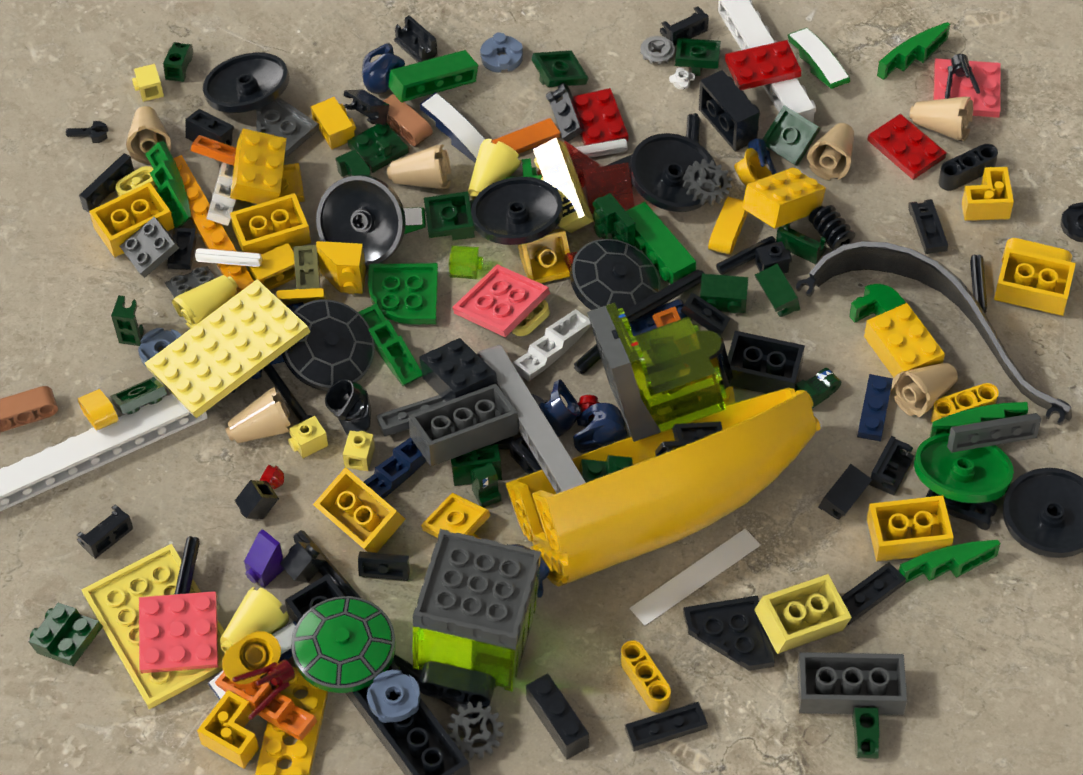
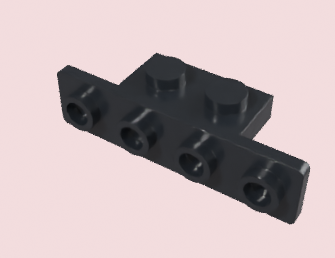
(688, 433)

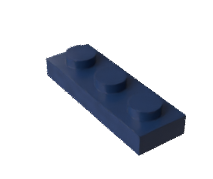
(874, 407)

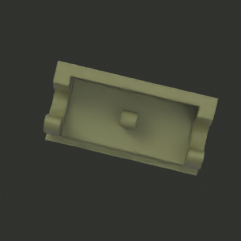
(306, 267)

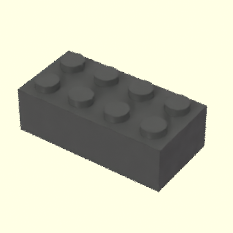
(463, 424)
(851, 680)

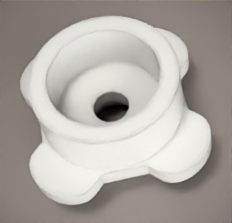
(682, 78)

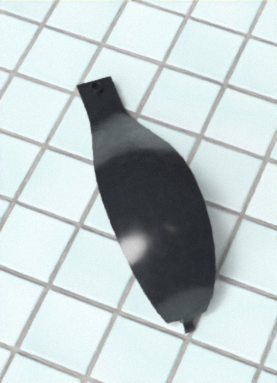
(917, 266)

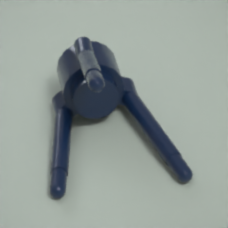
(760, 146)

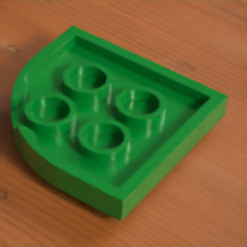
(405, 291)

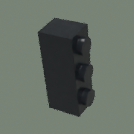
(557, 716)

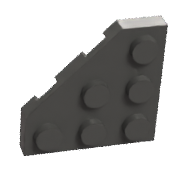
(287, 122)

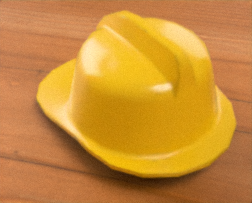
(750, 168)
(249, 654)

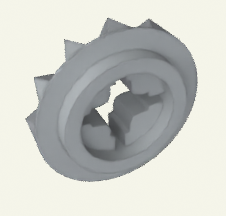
(659, 43)

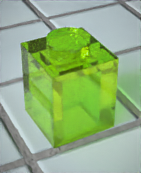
(465, 262)

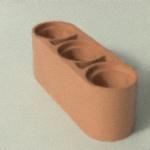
(407, 122)
(27, 407)

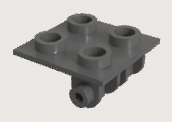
(184, 283)

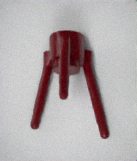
(277, 674)

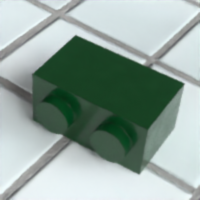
(725, 292)

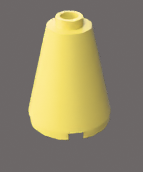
(492, 165)
(204, 299)
(256, 613)

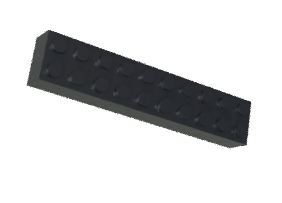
(416, 743)

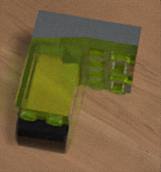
(663, 373)

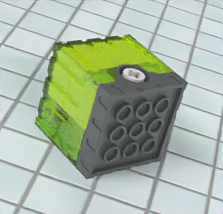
(476, 606)

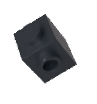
(773, 254)
(256, 499)
(303, 561)

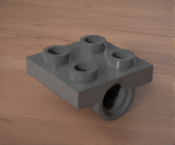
(149, 247)

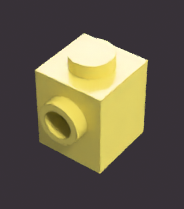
(147, 82)
(308, 437)
(359, 450)

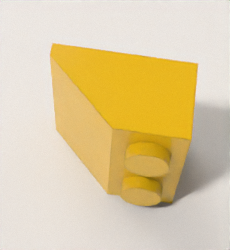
(544, 258)
(342, 265)

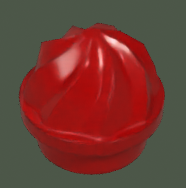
(586, 401)
(274, 476)

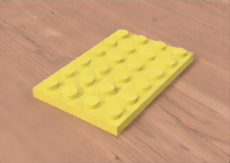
(227, 348)
(117, 609)

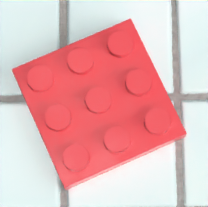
(988, 80)
(501, 300)
(178, 632)

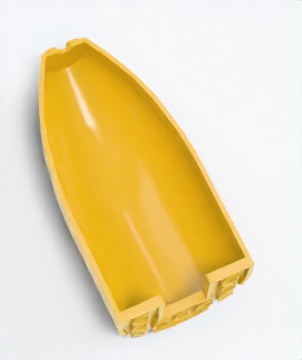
(664, 494)

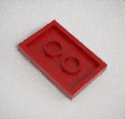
(763, 65)
(600, 117)
(906, 146)

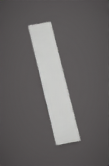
(694, 577)

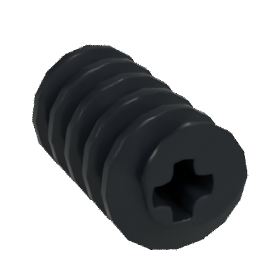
(831, 226)

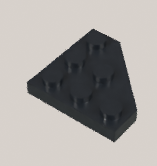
(732, 630)

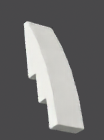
(221, 203)
(552, 345)

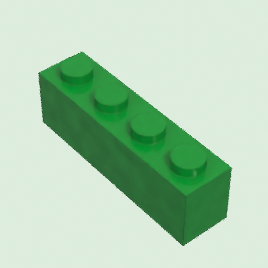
(433, 76)
(660, 244)

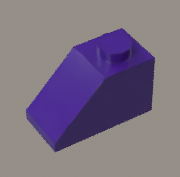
(264, 559)

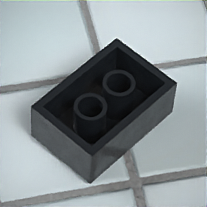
(728, 110)
(764, 362)
(456, 370)

